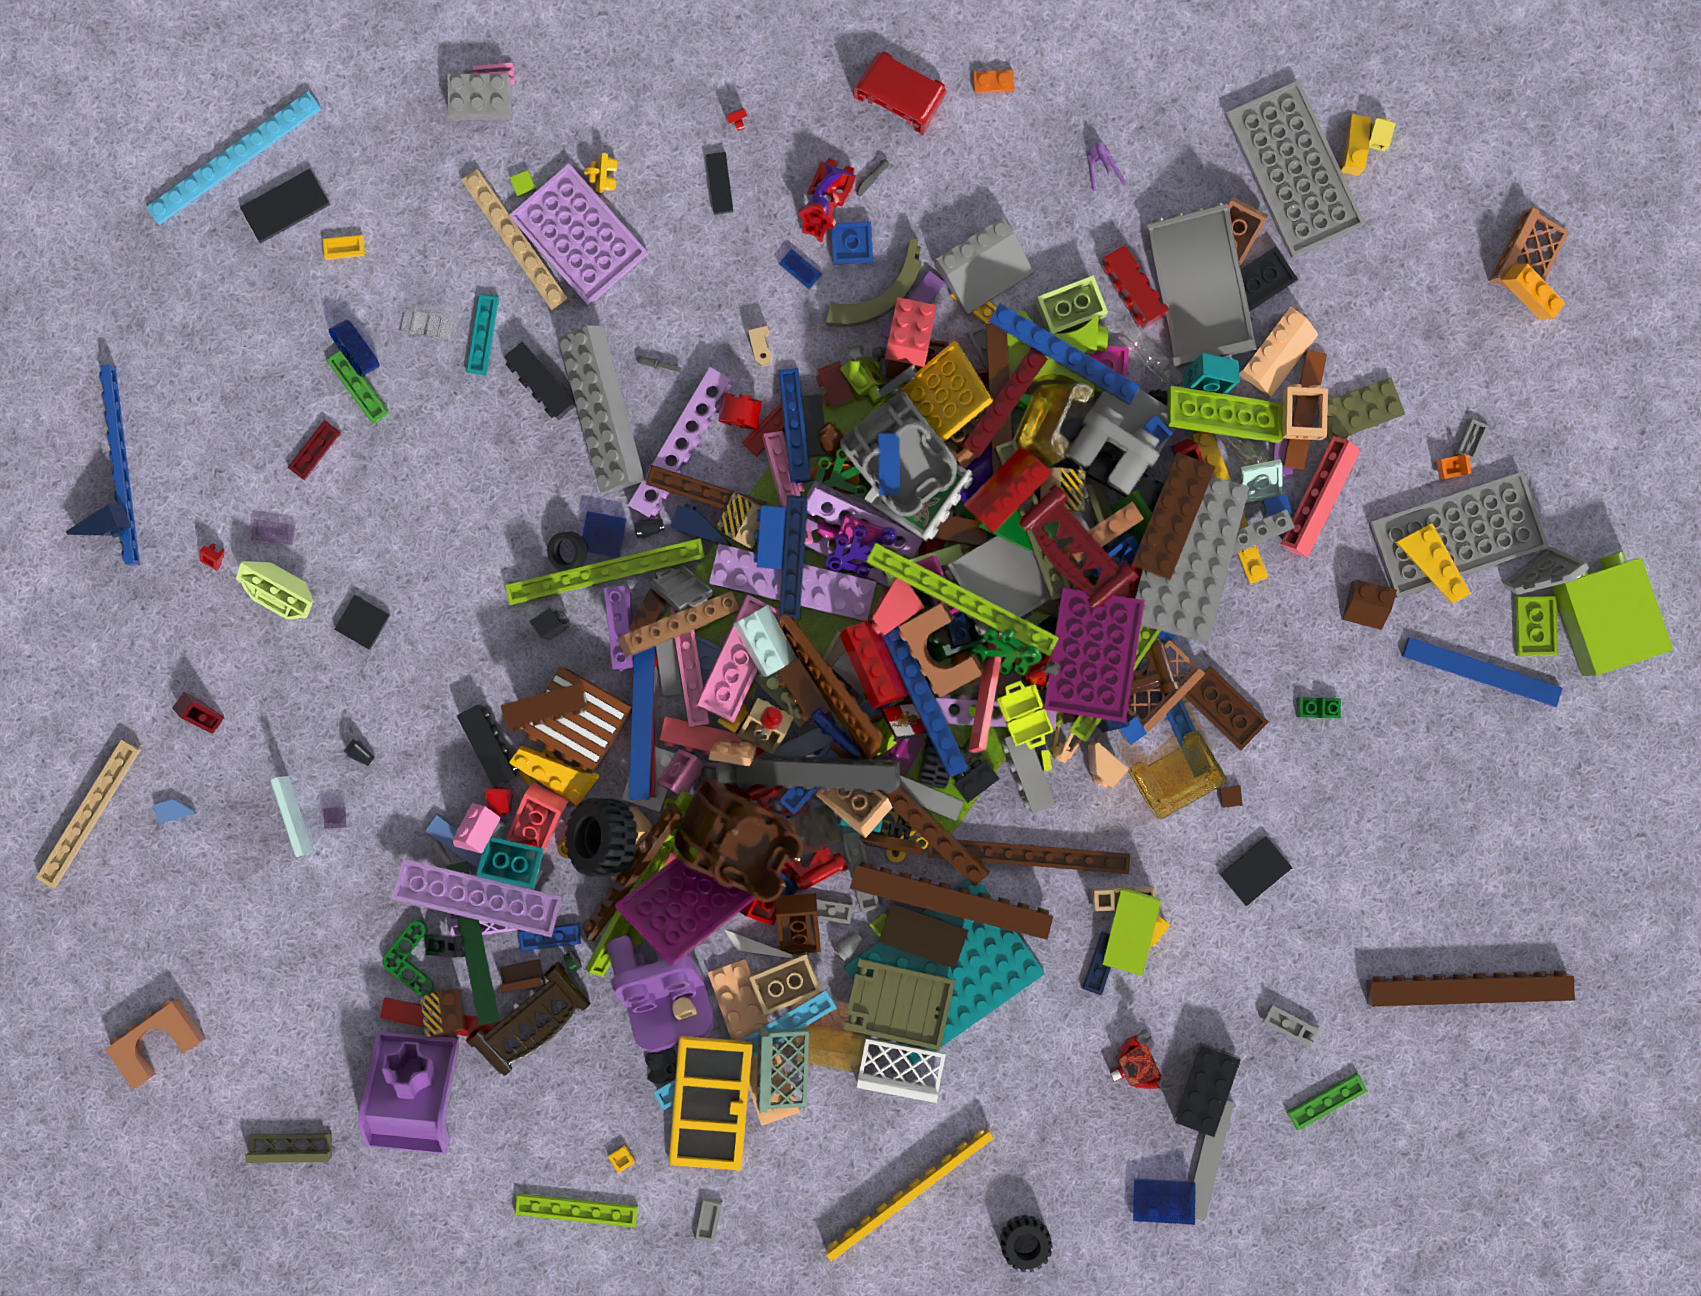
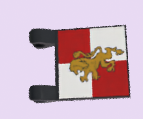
(903, 721)

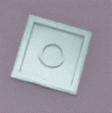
(1263, 479)

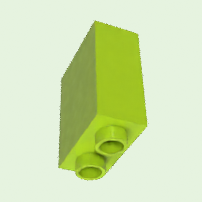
(1612, 616)

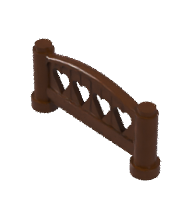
(1158, 675)

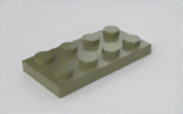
(1363, 409)

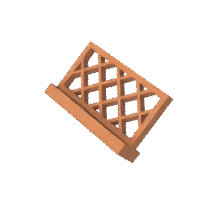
(1518, 243)
(1171, 698)

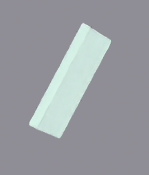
(292, 816)

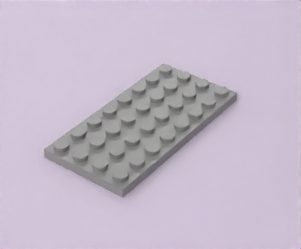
(1295, 169)
(1475, 526)
(1192, 596)

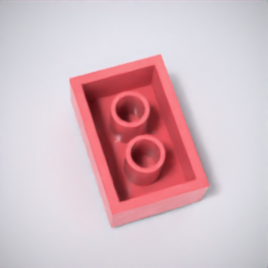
(910, 332)

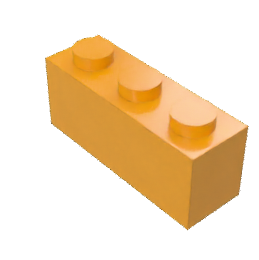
(1533, 291)

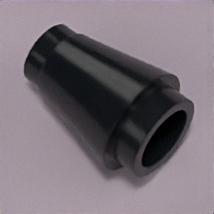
(648, 527)
(359, 752)

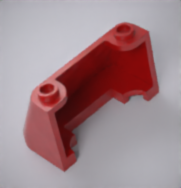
(900, 91)

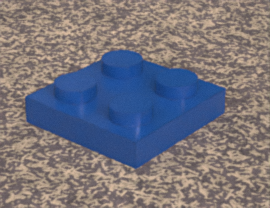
(852, 243)

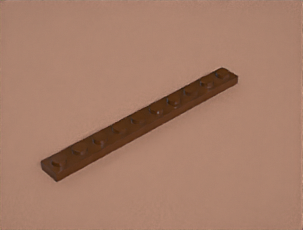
(929, 828)
(1044, 856)

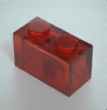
(835, 386)

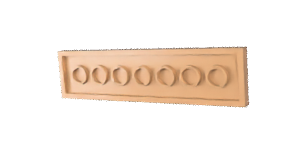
(743, 1017)

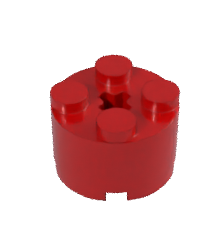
(740, 411)

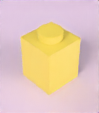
(1381, 133)

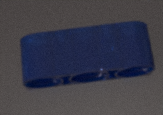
(354, 348)

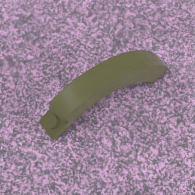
(862, 313)

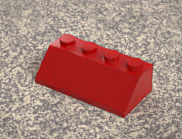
(1007, 489)
(873, 664)

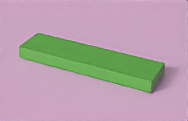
(358, 388)
(1327, 1101)

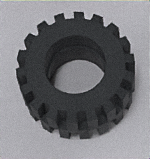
(932, 771)
(1026, 1260)

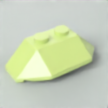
(275, 589)

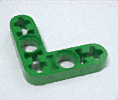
(402, 963)

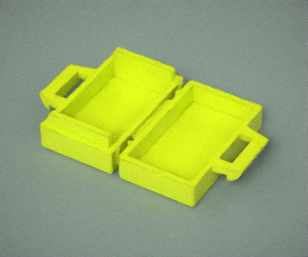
(1028, 723)

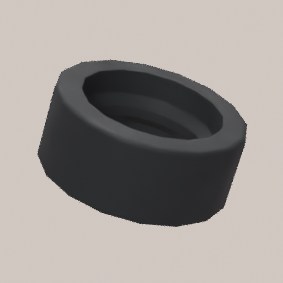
(554, 552)

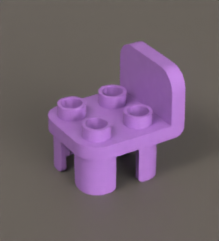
(651, 992)

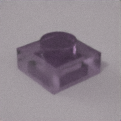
(334, 817)

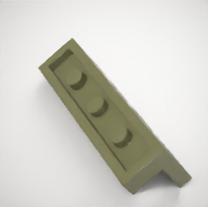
(1100, 509)
(286, 1155)

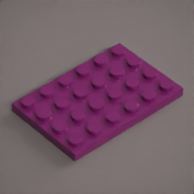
(1095, 656)
(680, 908)

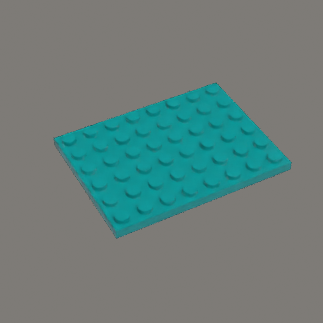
(988, 972)

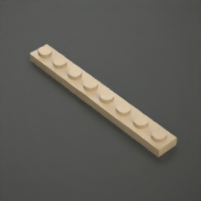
(514, 240)
(88, 814)

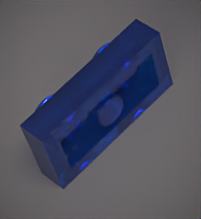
(800, 269)

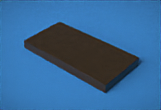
(923, 935)

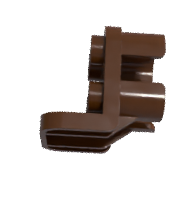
(736, 841)

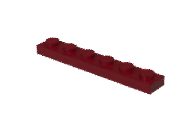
(1005, 402)

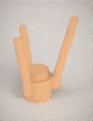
(1062, 751)

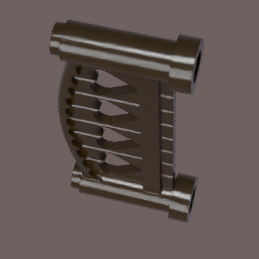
(559, 987)

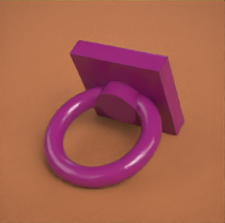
(904, 751)

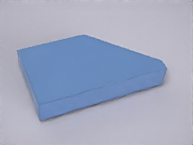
(171, 810)

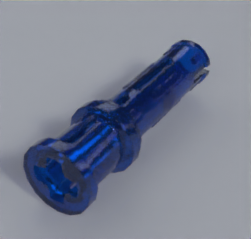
(828, 727)

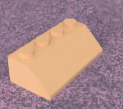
(1279, 352)

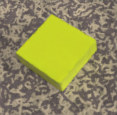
(1045, 760)

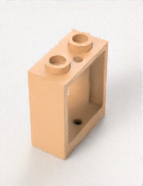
(1290, 432)

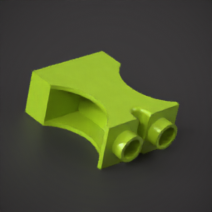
(1087, 339)

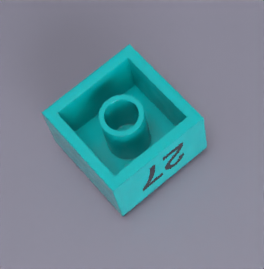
(1212, 374)

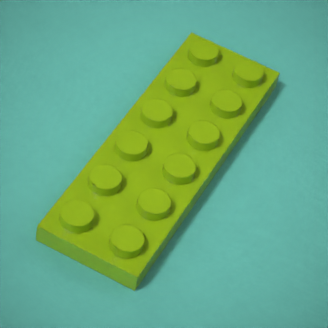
(1224, 414)

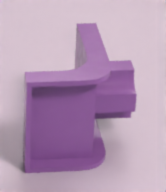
(408, 1092)

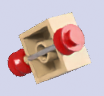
(765, 726)

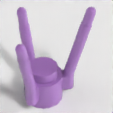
(1100, 155)

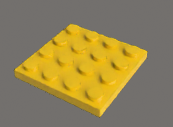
(948, 391)

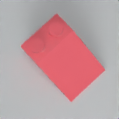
(537, 816)

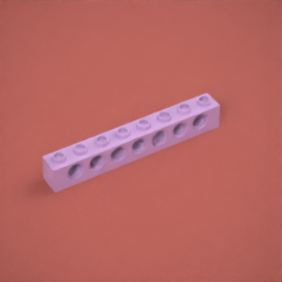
(712, 379)

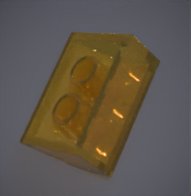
(834, 1047)

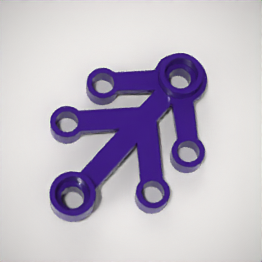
(856, 551)

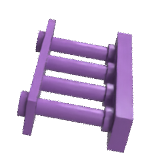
(619, 620)

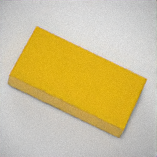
(343, 247)

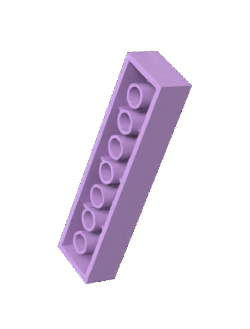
(821, 588)

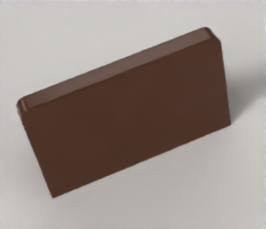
(521, 976)

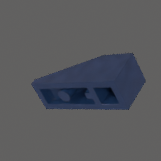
(105, 522)
(693, 523)

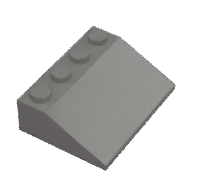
(984, 266)

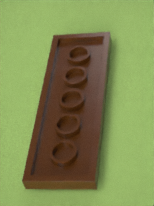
(1173, 516)

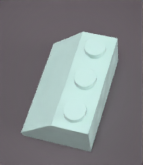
(765, 641)

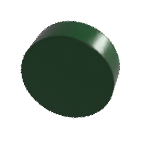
(572, 961)

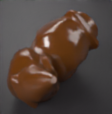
(830, 441)

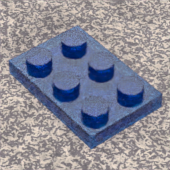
(1164, 1201)

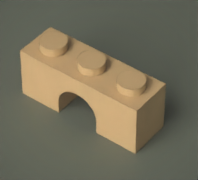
(1107, 898)

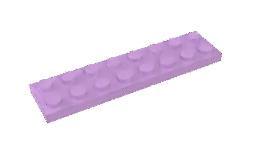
(477, 898)

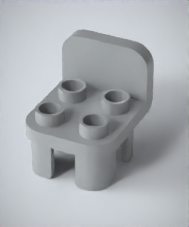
(1121, 426)
(924, 457)

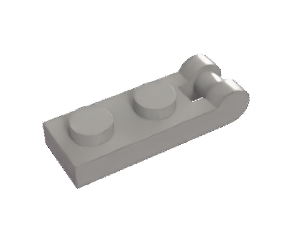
(1290, 1025)

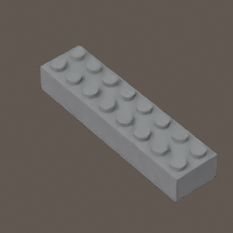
(601, 409)

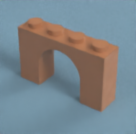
(1109, 529)
(942, 677)
(127, 1051)

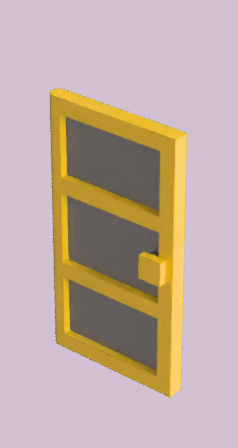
(710, 1103)

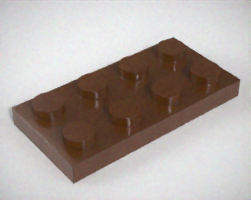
(1226, 708)

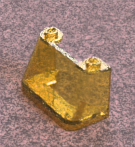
(1044, 418)
(1178, 777)

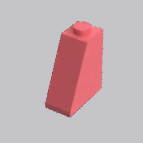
(895, 607)

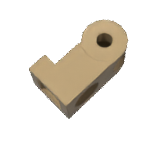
(761, 353)

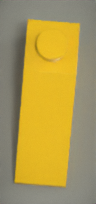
(1356, 145)

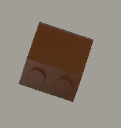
(1369, 604)

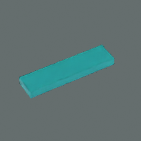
(482, 335)

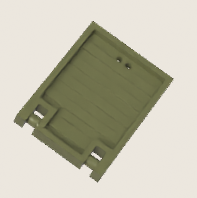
(899, 1004)

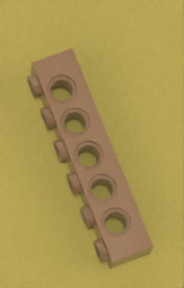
(678, 624)

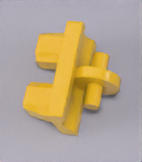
(603, 165)

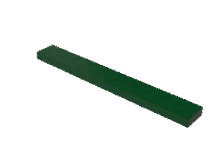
(477, 963)

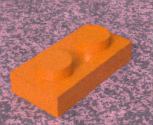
(993, 81)

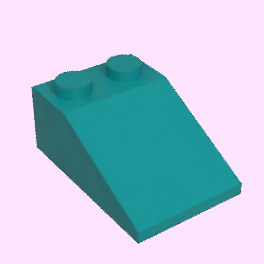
(510, 862)

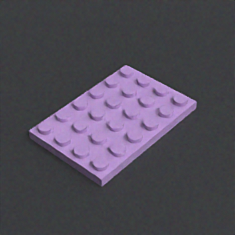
(578, 234)

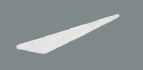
(749, 945)

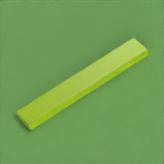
(576, 1210)

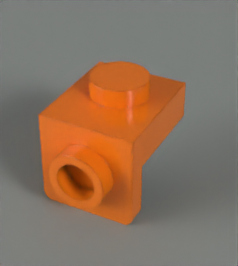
(1453, 466)

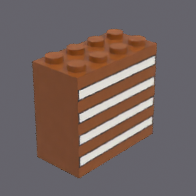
(585, 735)

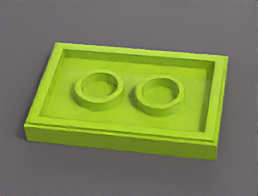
(1536, 625)

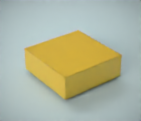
(621, 1158)

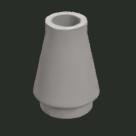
(848, 946)

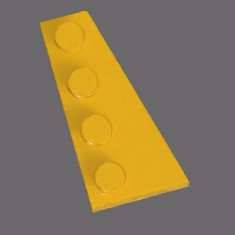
(1433, 559)
(561, 778)

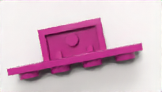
(847, 527)

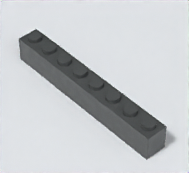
(821, 772)

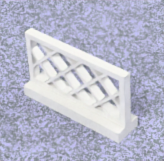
(894, 1085)

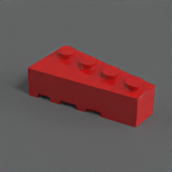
(1134, 287)

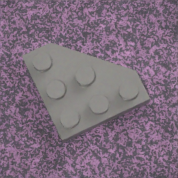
(1546, 570)

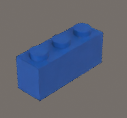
(770, 537)

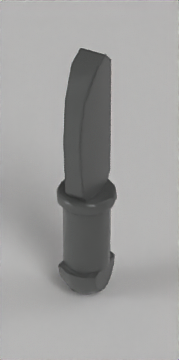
(870, 179)
(654, 363)

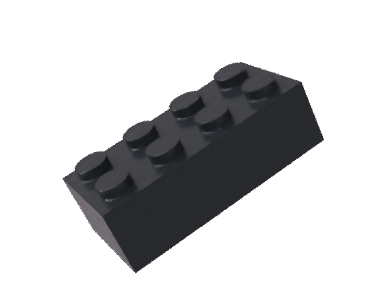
(1207, 1089)

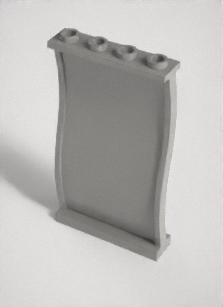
(1201, 284)
(1006, 575)

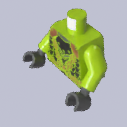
(865, 372)

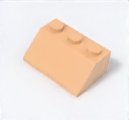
(1104, 766)

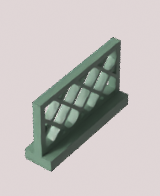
(765, 1066)

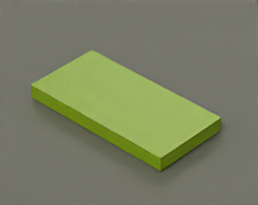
(1132, 931)

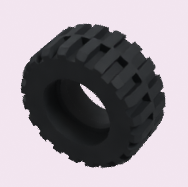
(601, 837)

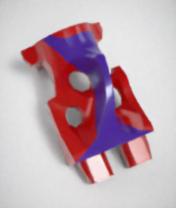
(819, 208)

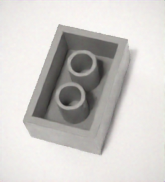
(479, 96)

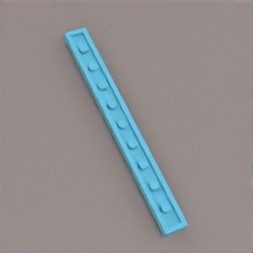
(233, 158)
(794, 1019)

